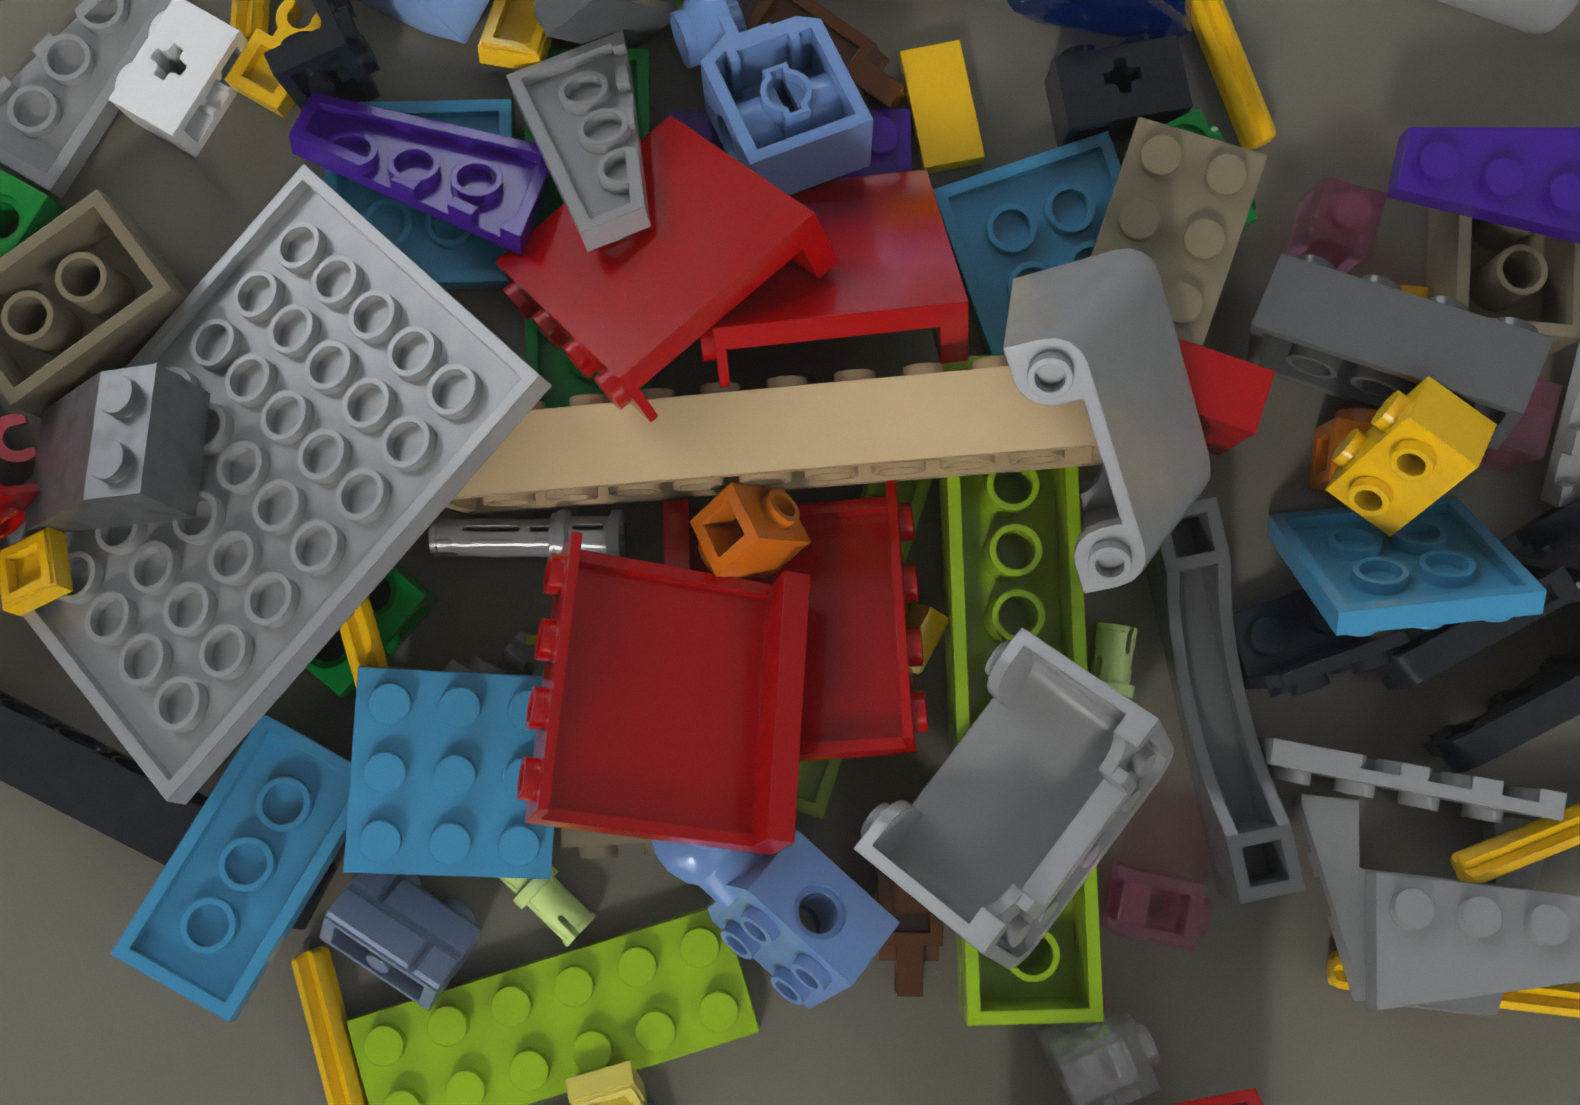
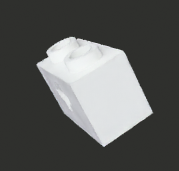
(179, 76)

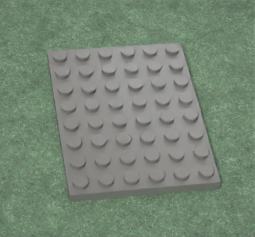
(332, 440)

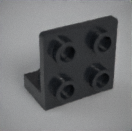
(326, 60)
(1291, 646)

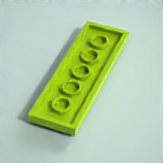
(559, 1017)

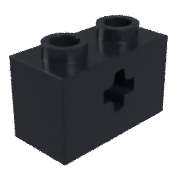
(1140, 65)

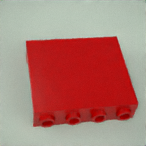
(889, 275)
(660, 289)
(858, 623)
(667, 703)

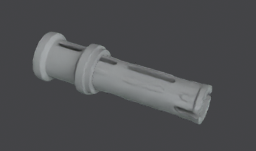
(527, 536)

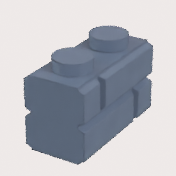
(402, 933)

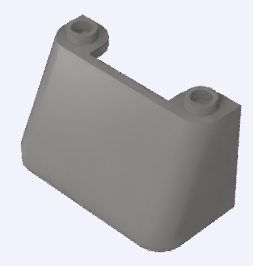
(1110, 339)
(1021, 801)

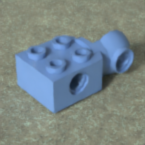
(776, 94)
(787, 913)

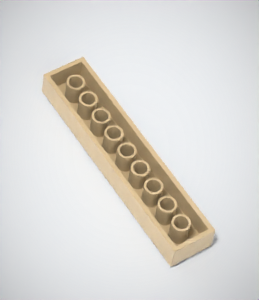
(780, 438)

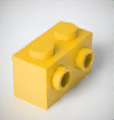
(1409, 455)

